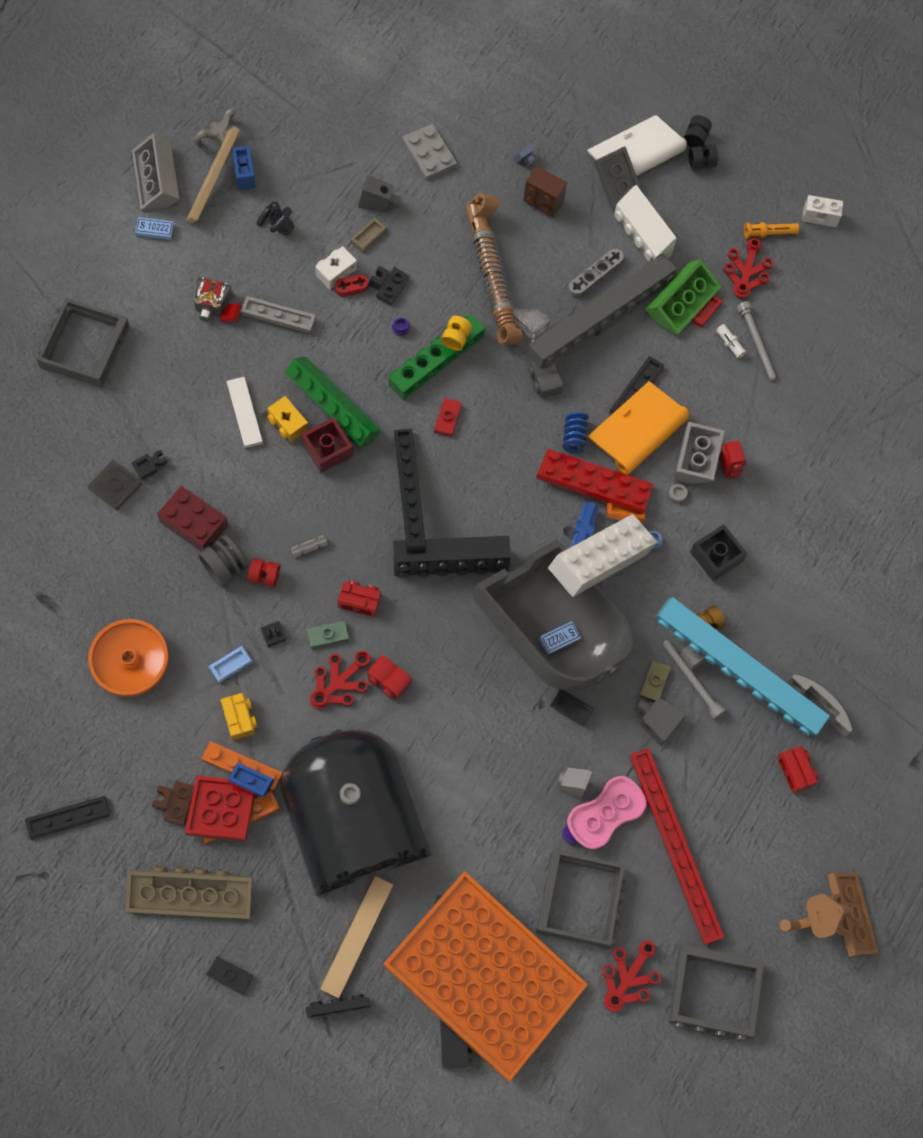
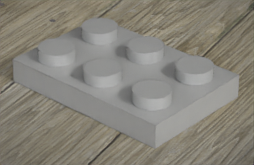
(429, 152)

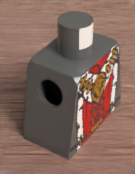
(211, 297)

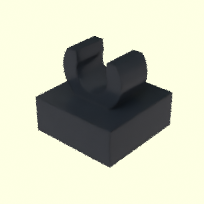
(273, 634)

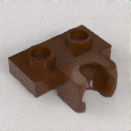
(175, 802)

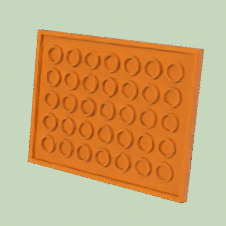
(485, 976)

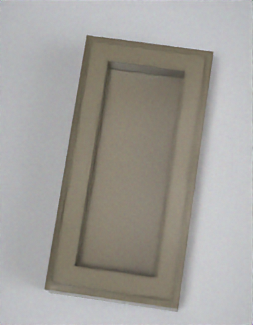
(368, 235)

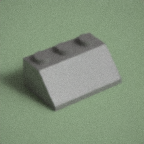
(698, 454)

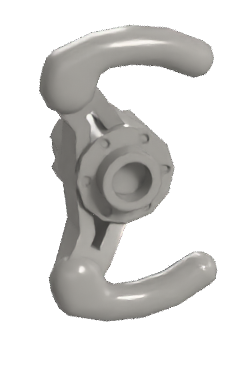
(216, 130)

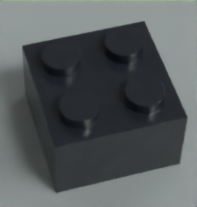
(718, 552)

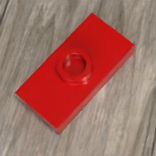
(447, 417)

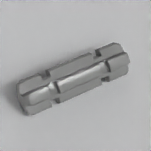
(309, 546)

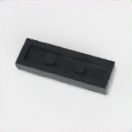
(337, 1006)

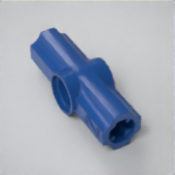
(585, 525)

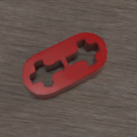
(351, 285)

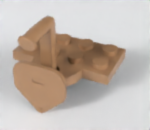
(840, 914)

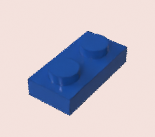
(250, 780)

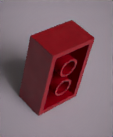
(192, 519)

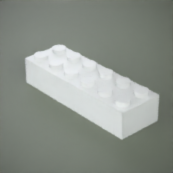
(602, 555)

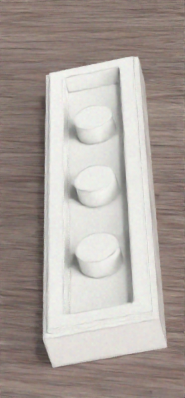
(244, 412)

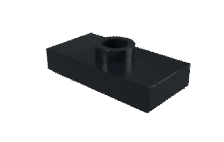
(572, 707)
(229, 975)

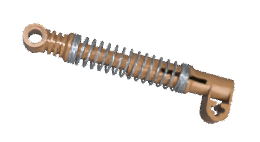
(482, 236)

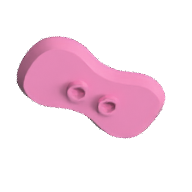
(596, 820)

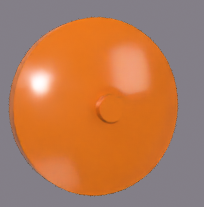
(128, 657)

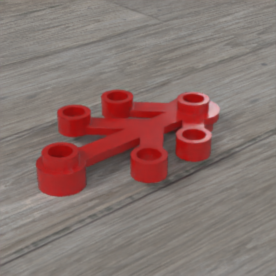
(747, 269)
(338, 682)
(628, 978)

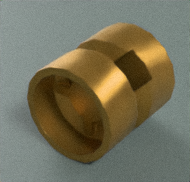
(713, 616)

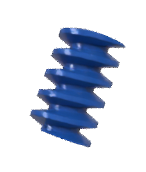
(575, 432)

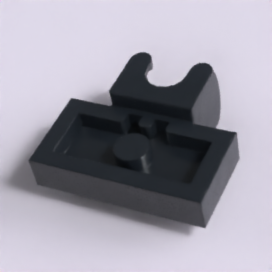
(388, 284)

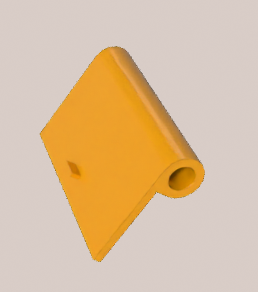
(639, 427)

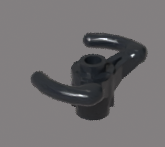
(278, 219)

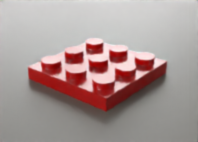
(219, 810)

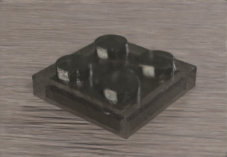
(115, 484)

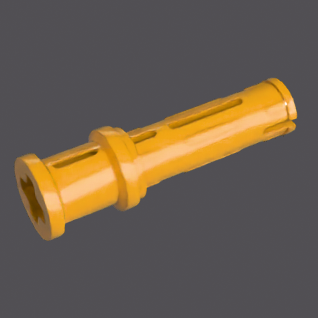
(762, 229)

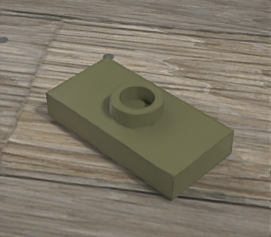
(655, 681)

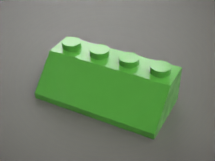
(683, 297)

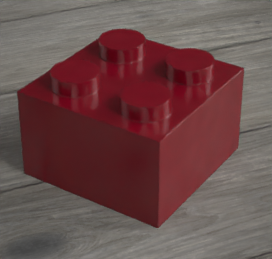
(327, 445)

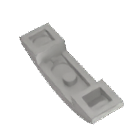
(841, 719)

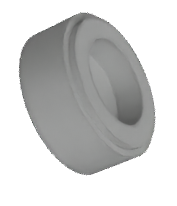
(677, 493)
(350, 794)

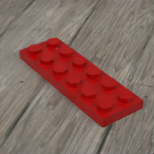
(595, 481)

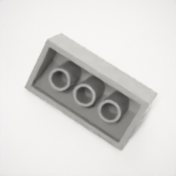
(155, 173)

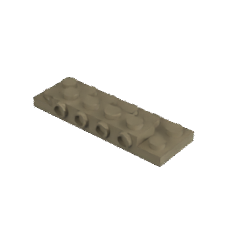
(189, 892)

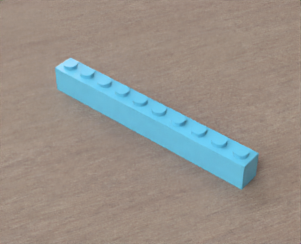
(742, 667)

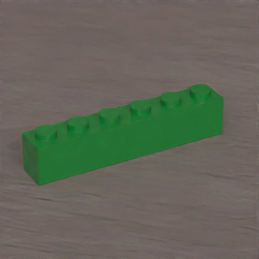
(333, 401)

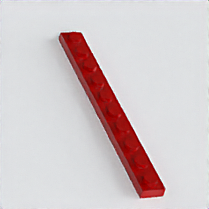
(676, 847)

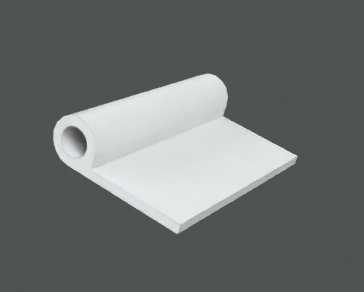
(646, 143)

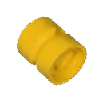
(456, 333)

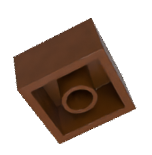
(544, 191)

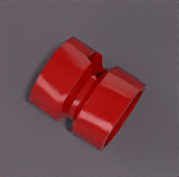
(259, 567)

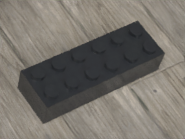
(453, 556)

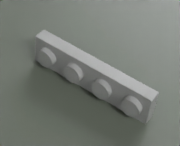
(278, 314)

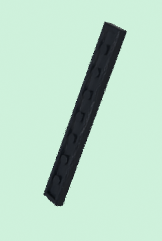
(409, 490)

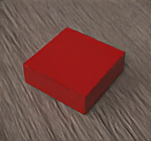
(231, 313)

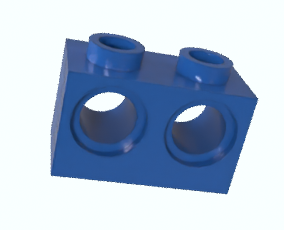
(243, 167)

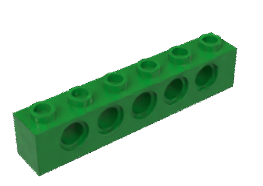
(406, 386)

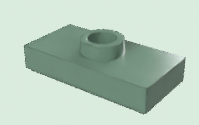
(327, 634)

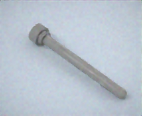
(745, 310)
(715, 709)

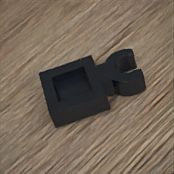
(147, 466)

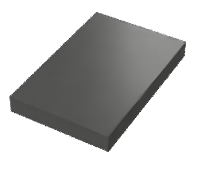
(616, 175)

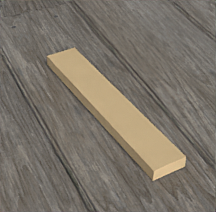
(212, 175)
(356, 937)

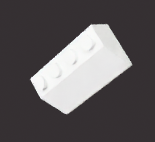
(645, 225)

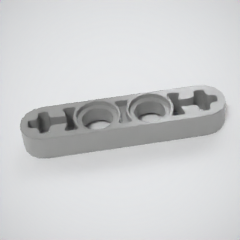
(596, 273)

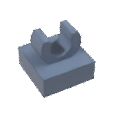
(525, 155)

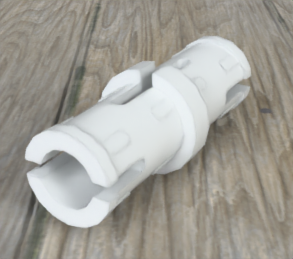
(738, 350)

